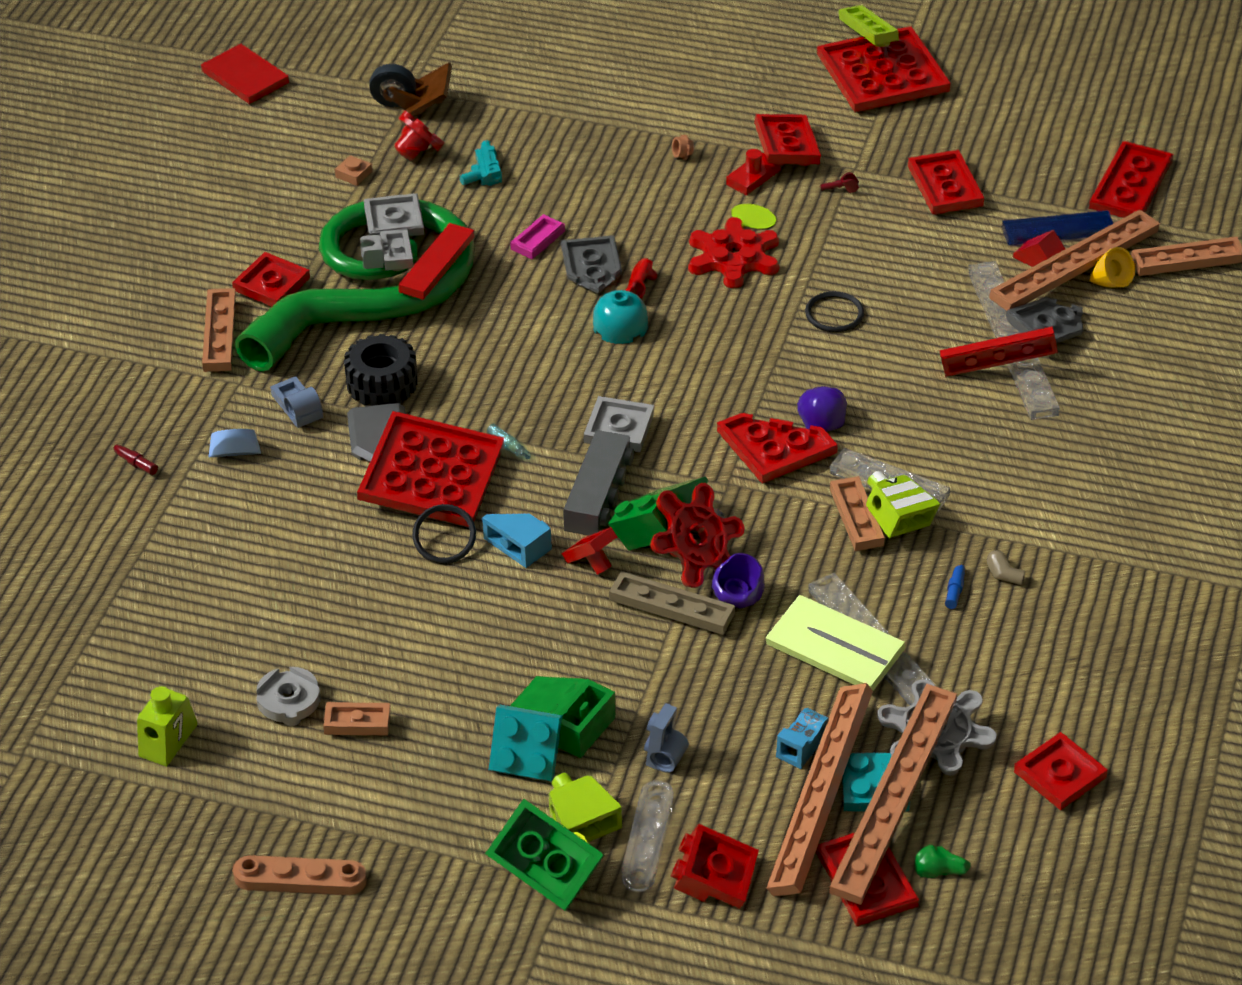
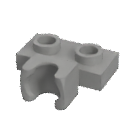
(387, 248)

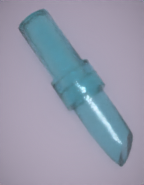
(510, 442)

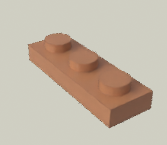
(857, 519)

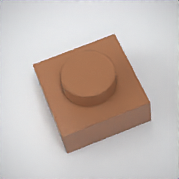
(353, 170)

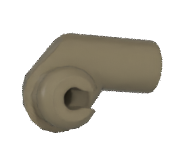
(1001, 569)

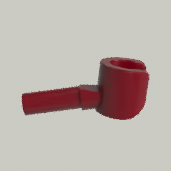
(848, 180)

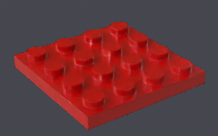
(883, 75)
(430, 465)

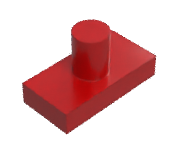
(752, 172)
(591, 548)

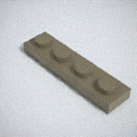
(672, 602)

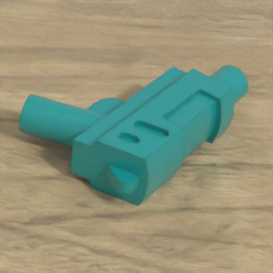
(487, 166)

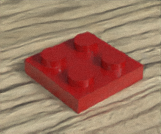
(271, 279)
(1060, 770)

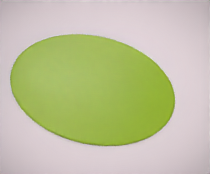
(754, 216)

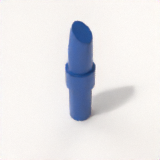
(955, 587)

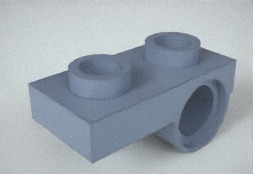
(298, 402)
(664, 743)

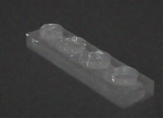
(854, 464)

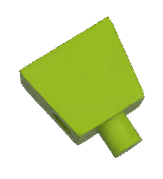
(584, 806)

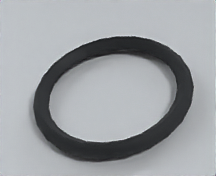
(834, 294)
(441, 560)

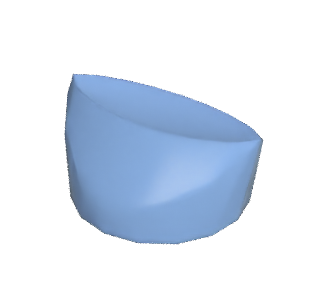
(233, 443)

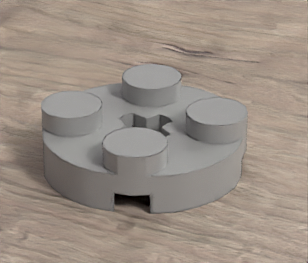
(288, 709)

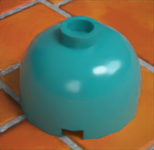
(620, 317)

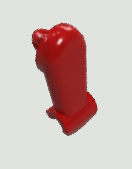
(640, 272)

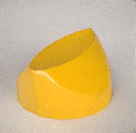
(1114, 269)

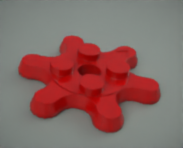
(737, 264)
(697, 516)

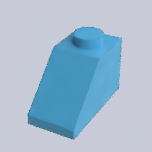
(518, 536)

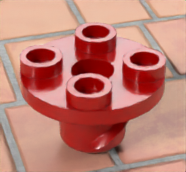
(415, 137)

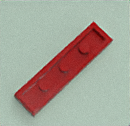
(436, 261)
(998, 351)

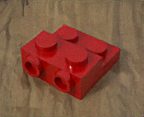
(714, 866)

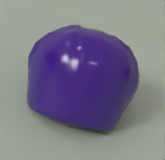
(823, 408)
(739, 581)

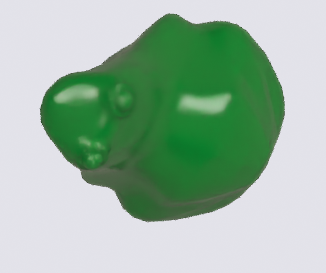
(938, 861)

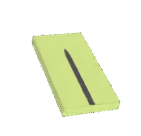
(835, 642)

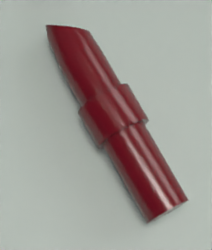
(136, 459)

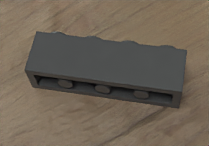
(598, 483)

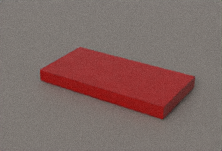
(1131, 180)

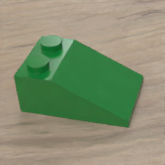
(640, 519)
(544, 854)

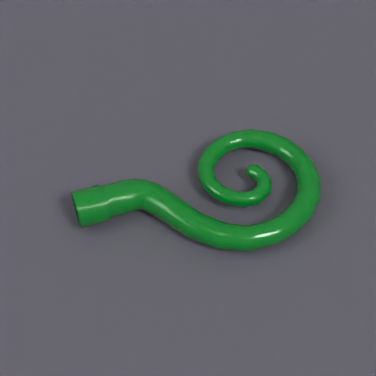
(274, 331)

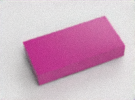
(537, 236)

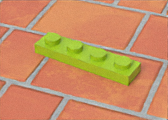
(869, 25)

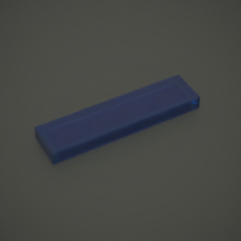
(1066, 226)

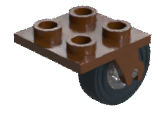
(397, 87)

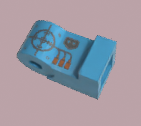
(802, 735)

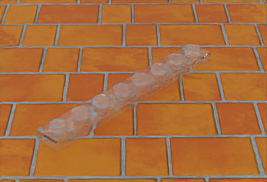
(1027, 374)

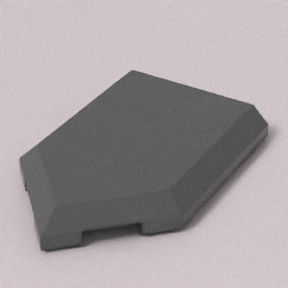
(591, 261)
(1046, 313)
(367, 427)

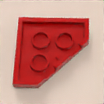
(776, 445)

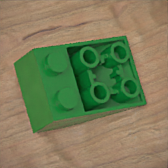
(584, 708)

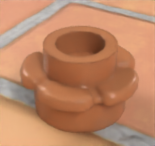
(682, 147)

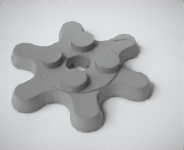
(957, 733)

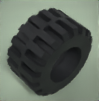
(381, 370)

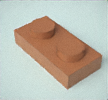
(357, 718)

